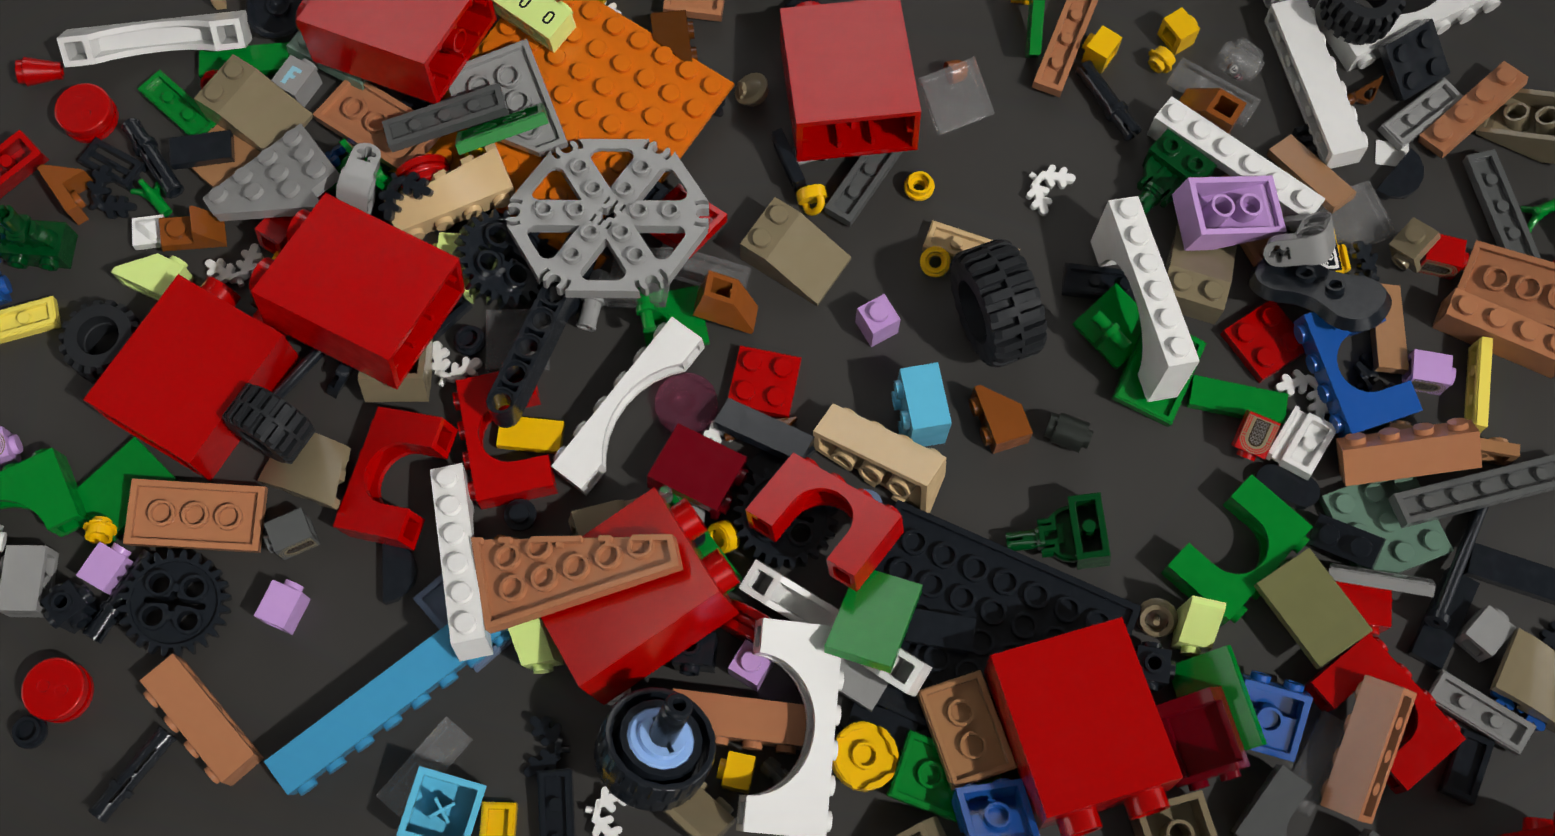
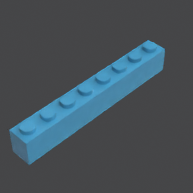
(369, 711)

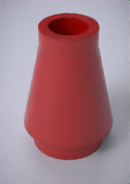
(38, 71)

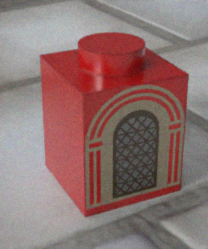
(1445, 258)
(1255, 435)

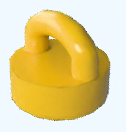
(812, 194)
(724, 535)

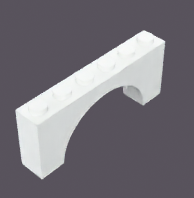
(1441, 11)
(1167, 350)
(801, 799)

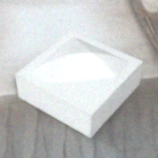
(146, 232)

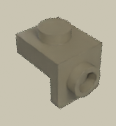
(1412, 244)

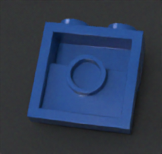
(1281, 713)
(994, 809)

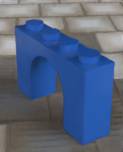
(1349, 407)

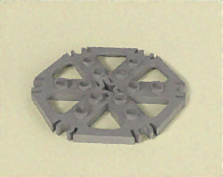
(620, 233)

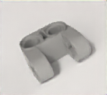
(358, 177)
(1309, 245)

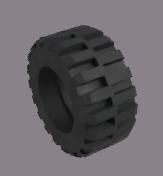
(998, 303)

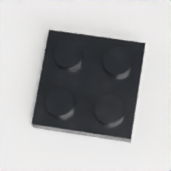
(1414, 59)

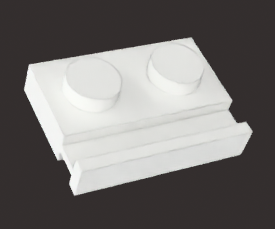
(1301, 443)

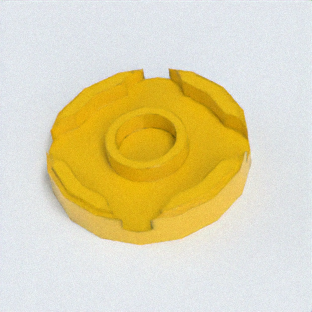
(865, 756)

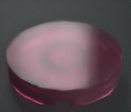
(686, 401)

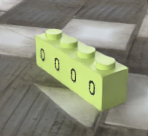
(542, 20)

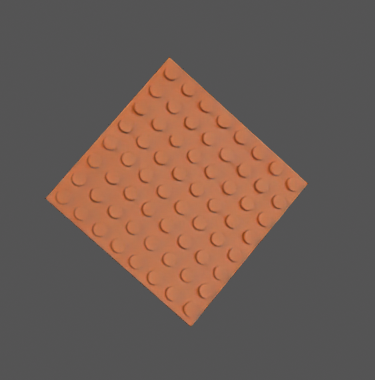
(605, 85)

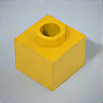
(1178, 30)
(1101, 47)
(736, 771)

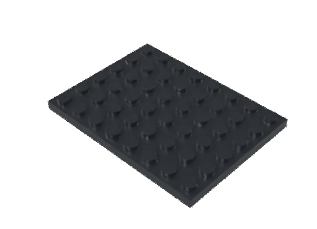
(1004, 590)

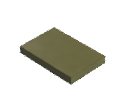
(1313, 608)

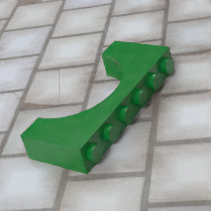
(47, 488)

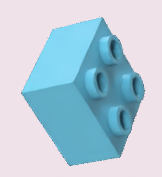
(922, 404)
(441, 805)

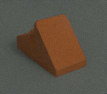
(67, 186)
(192, 231)

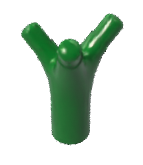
(153, 196)
(1538, 212)

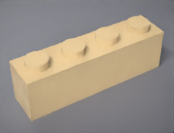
(457, 195)
(881, 456)

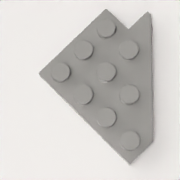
(521, 86)
(275, 182)

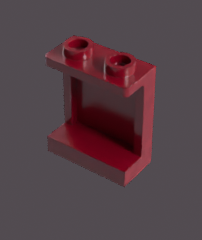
(699, 470)
(1203, 737)

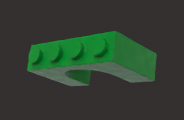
(1277, 532)

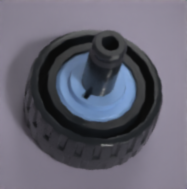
(654, 749)

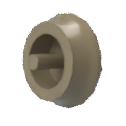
(752, 89)
(1157, 617)

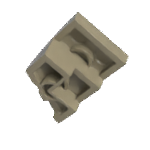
(313, 473)
(1528, 676)

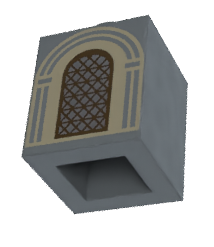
(290, 534)

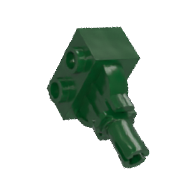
(1167, 167)
(35, 242)
(1070, 533)

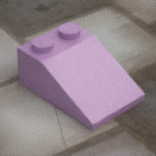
(1227, 211)

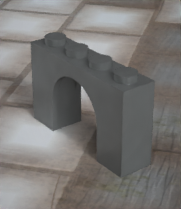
(1274, 805)

